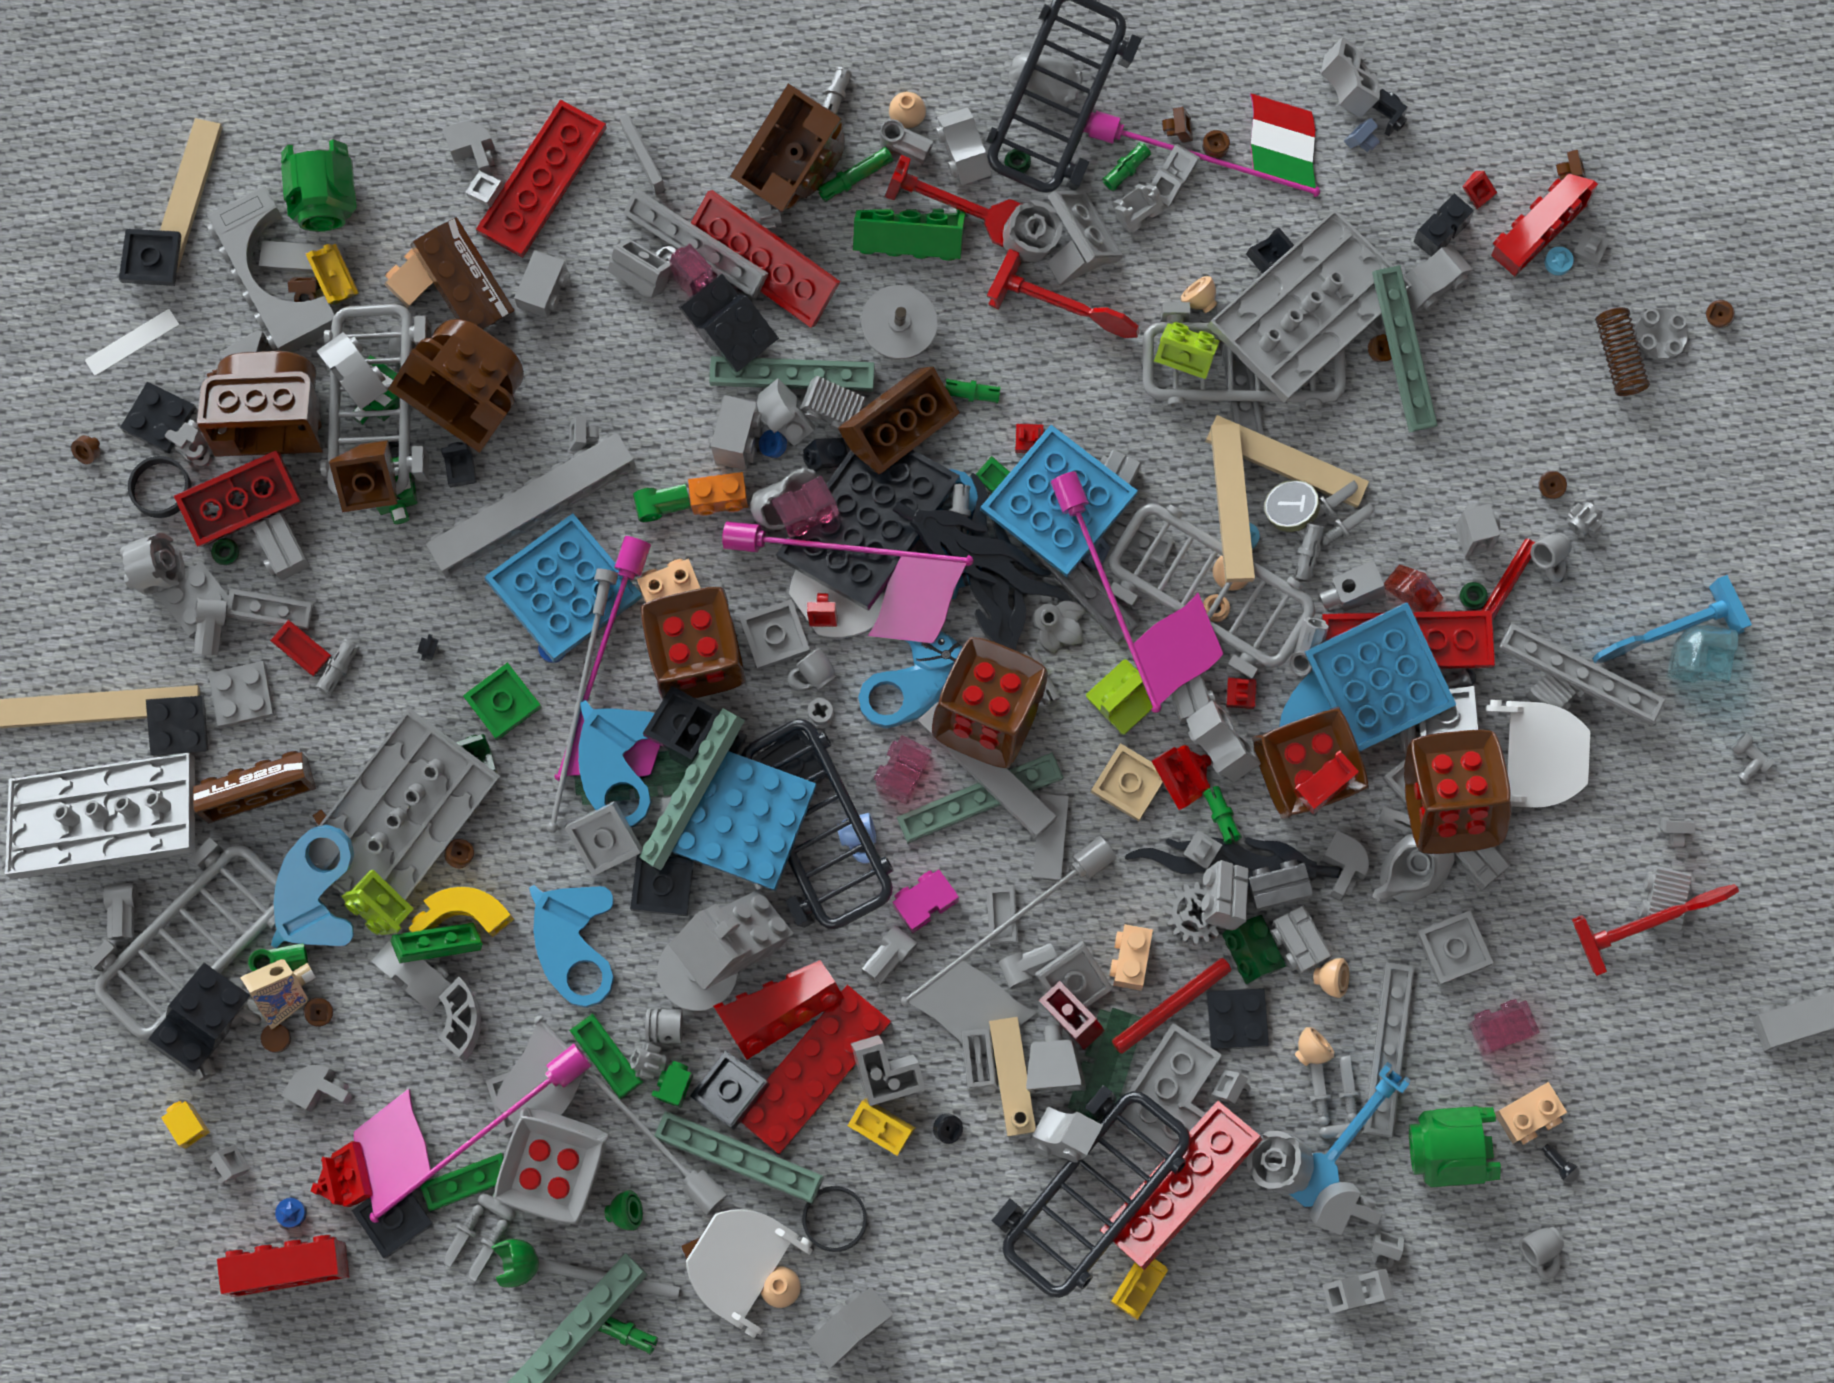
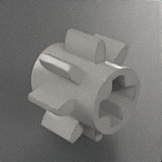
(767, 216)
(1585, 519)
(648, 1061)

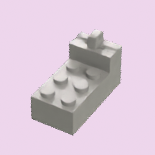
(730, 938)

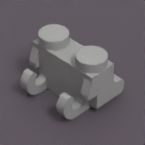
(1138, 205)
(190, 443)

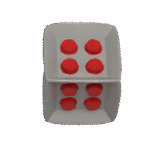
(550, 1166)

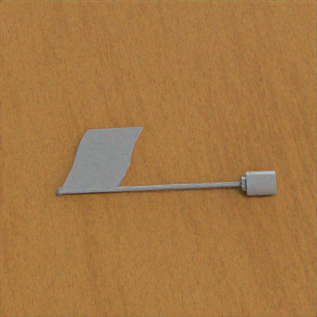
(969, 999)
(530, 1073)

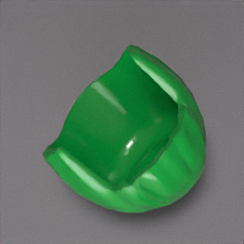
(518, 1260)

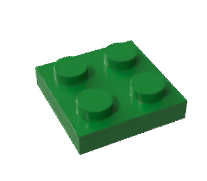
(502, 701)

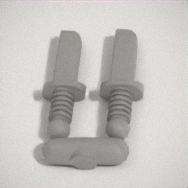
(1346, 525)
(1320, 1097)
(466, 1231)

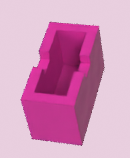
(923, 899)

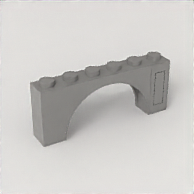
(239, 229)

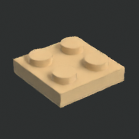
(1128, 782)

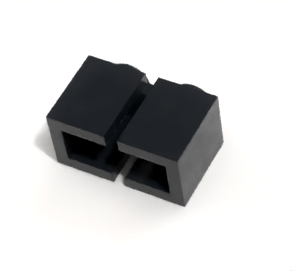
(1437, 229)

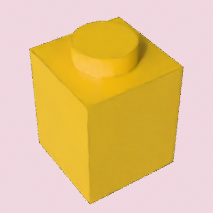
(184, 1124)

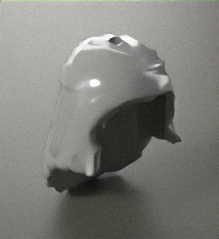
(1046, 85)
(761, 503)

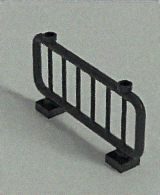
(1064, 168)
(803, 909)
(1010, 1214)

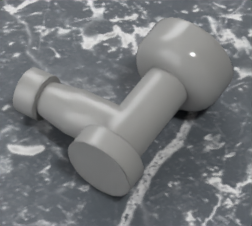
(1759, 761)

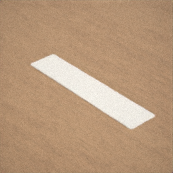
(131, 342)

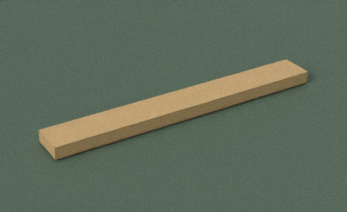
(84, 706)

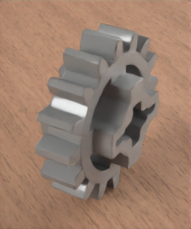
(1184, 918)

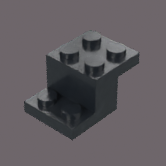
(728, 322)
(683, 725)
(198, 1018)

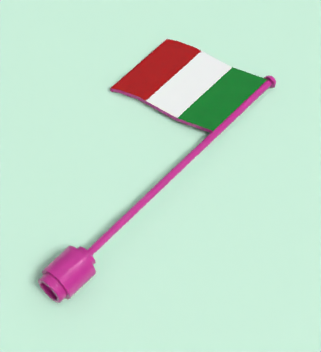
(1279, 142)

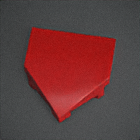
(1183, 774)
(344, 1177)

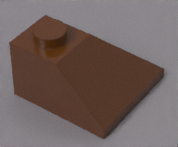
(365, 477)

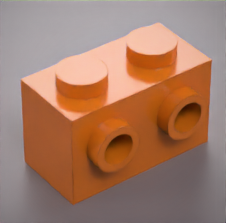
(718, 493)

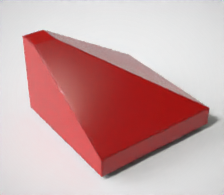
(1479, 188)

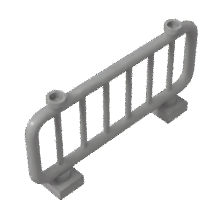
(1180, 312)
(419, 461)
(1132, 582)
(208, 856)

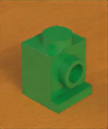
(673, 1084)

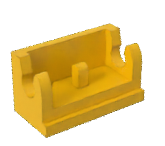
(332, 274)
(881, 1127)
(1139, 1288)

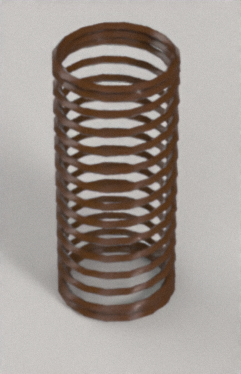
(1603, 322)

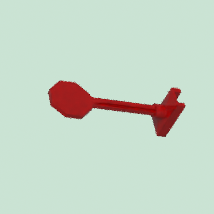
(993, 218)
(1006, 279)
(1596, 942)

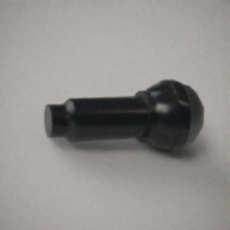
(1568, 1171)

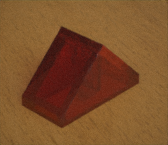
(1413, 587)

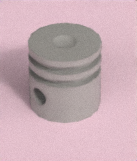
(664, 1026)

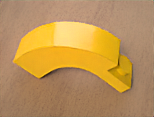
(464, 902)

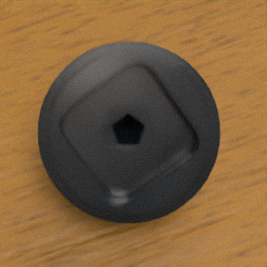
(948, 1128)

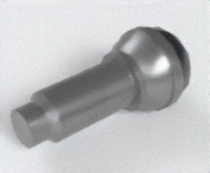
(1464, 678)

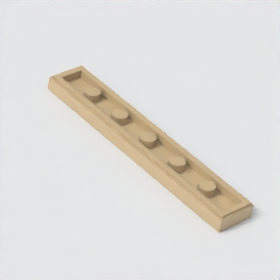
(191, 179)
(1294, 463)
(1232, 503)

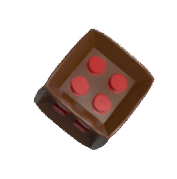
(693, 642)
(989, 702)
(1299, 751)
(1457, 791)

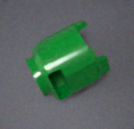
(319, 186)
(1452, 1147)

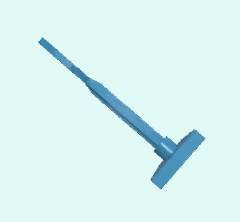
(1726, 605)
(1325, 1168)

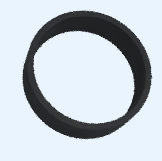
(139, 469)
(856, 1240)

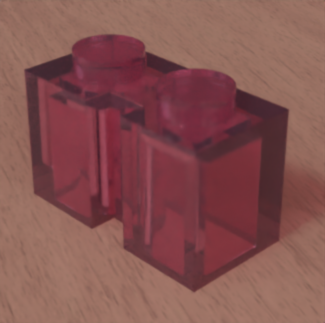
(690, 269)
(805, 507)
(903, 769)
(1503, 1027)

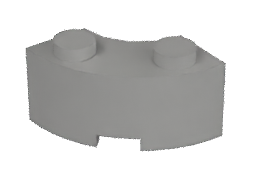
(1350, 77)
(963, 146)
(1436, 277)
(352, 370)
(1229, 751)
(414, 977)
(462, 1020)
(1065, 1135)

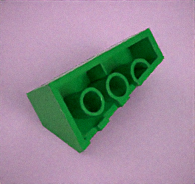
(909, 233)

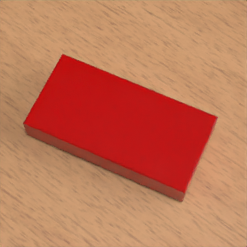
(301, 648)

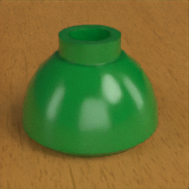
(625, 1211)

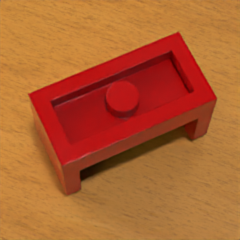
(1327, 783)

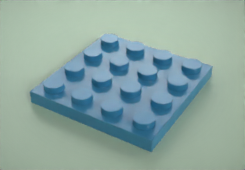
(1031, 512)
(554, 587)
(1381, 676)
(747, 820)

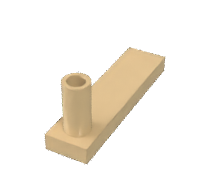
(1012, 1076)

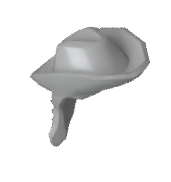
(1403, 874)

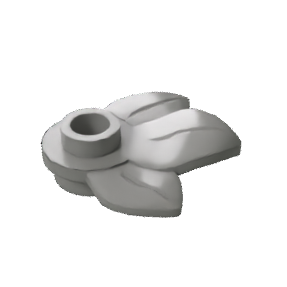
(1063, 626)

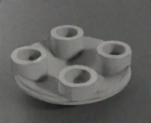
(1661, 333)

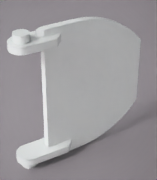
(851, 617)
(1544, 753)
(736, 1259)

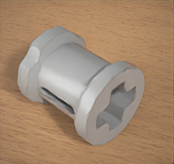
(825, 706)

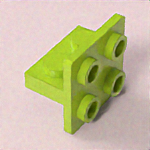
(1186, 349)
(1121, 697)
(377, 904)

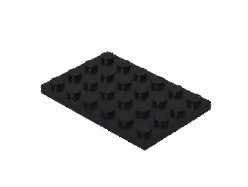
(868, 521)

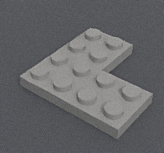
(1172, 1081)

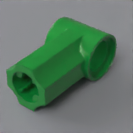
(654, 503)
(293, 955)

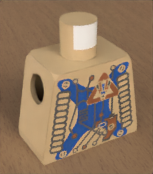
(278, 990)

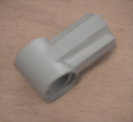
(906, 143)
(208, 620)
(1312, 634)
(120, 905)
(893, 949)
(1020, 968)

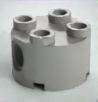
(1032, 230)
(152, 564)
(1281, 1163)

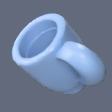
(849, 838)

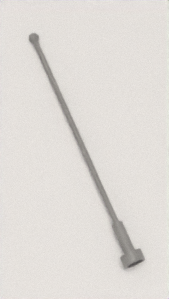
(605, 579)

